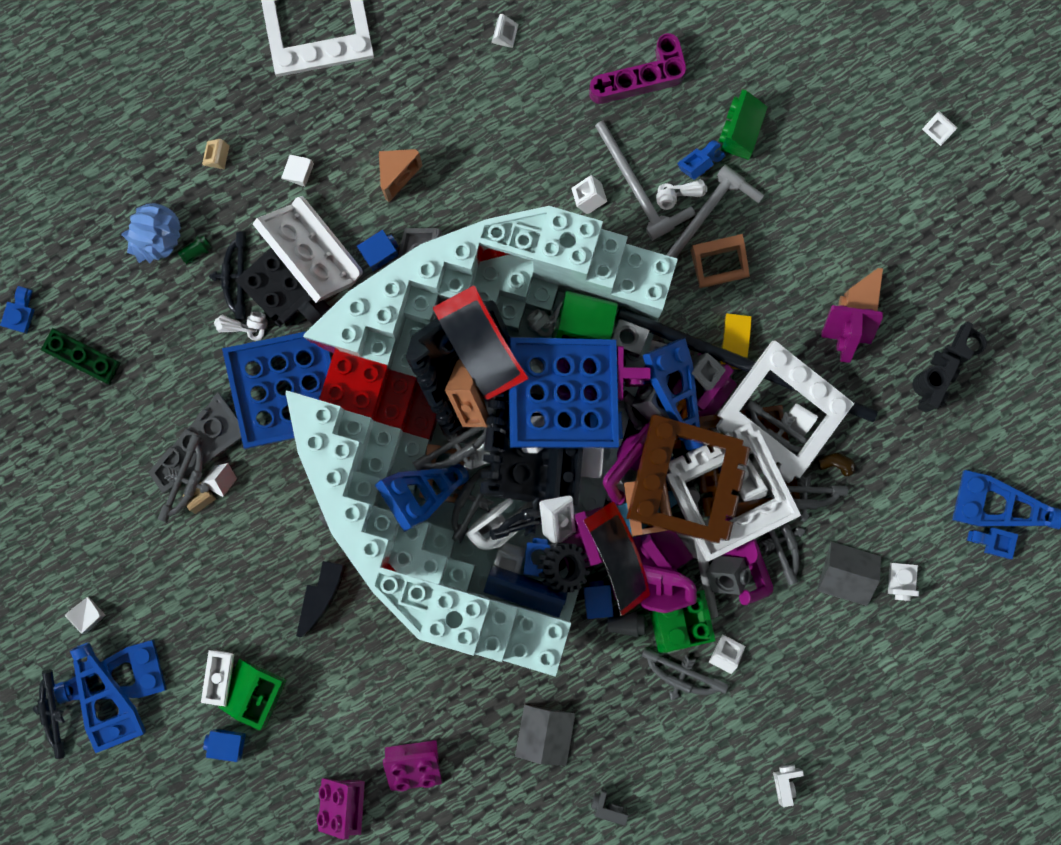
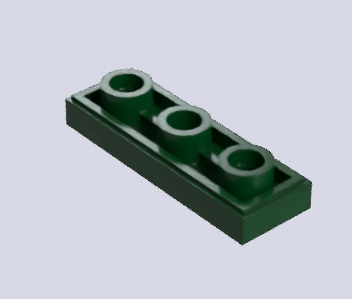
(92, 363)

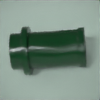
(195, 249)

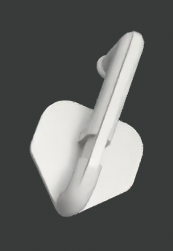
(493, 520)

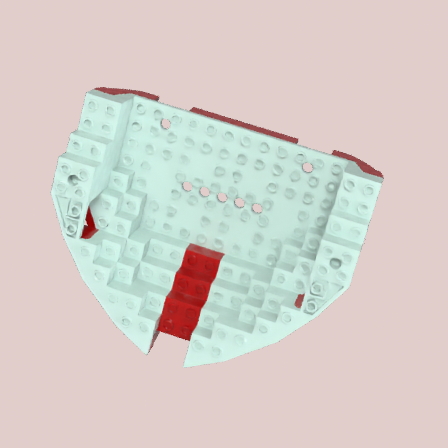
(379, 422)

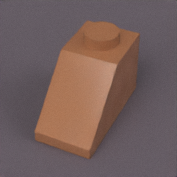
(865, 293)

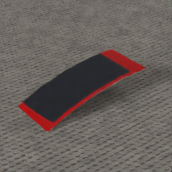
(479, 343)
(619, 556)

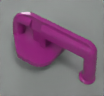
(628, 457)
(753, 558)
(667, 590)

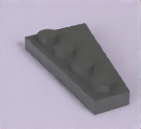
(219, 432)

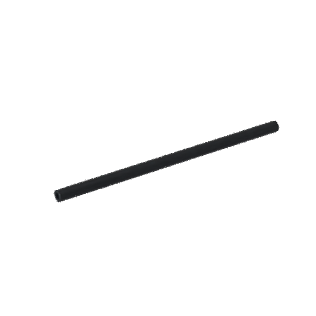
(721, 354)

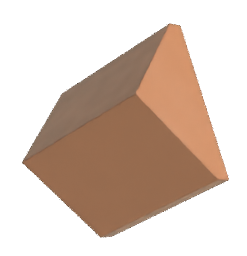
(397, 169)

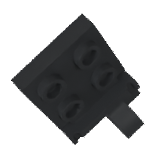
(278, 290)
(945, 368)

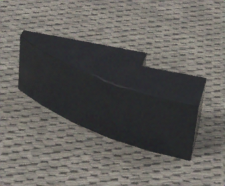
(320, 597)

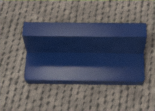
(524, 591)

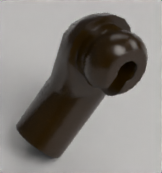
(838, 460)

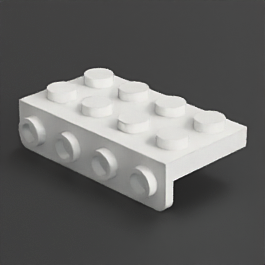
(309, 249)

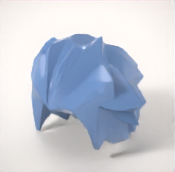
(152, 232)

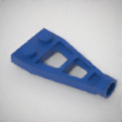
(668, 360)
(972, 499)
(402, 502)
(145, 668)
(114, 729)

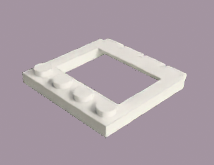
(320, 53)
(805, 382)
(750, 524)

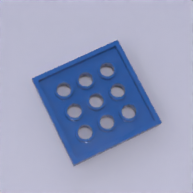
(604, 381)
(242, 384)

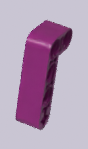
(635, 74)

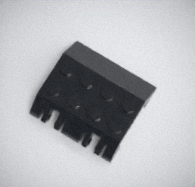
(433, 361)
(527, 475)

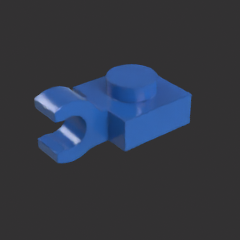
(699, 161)
(18, 315)
(997, 542)

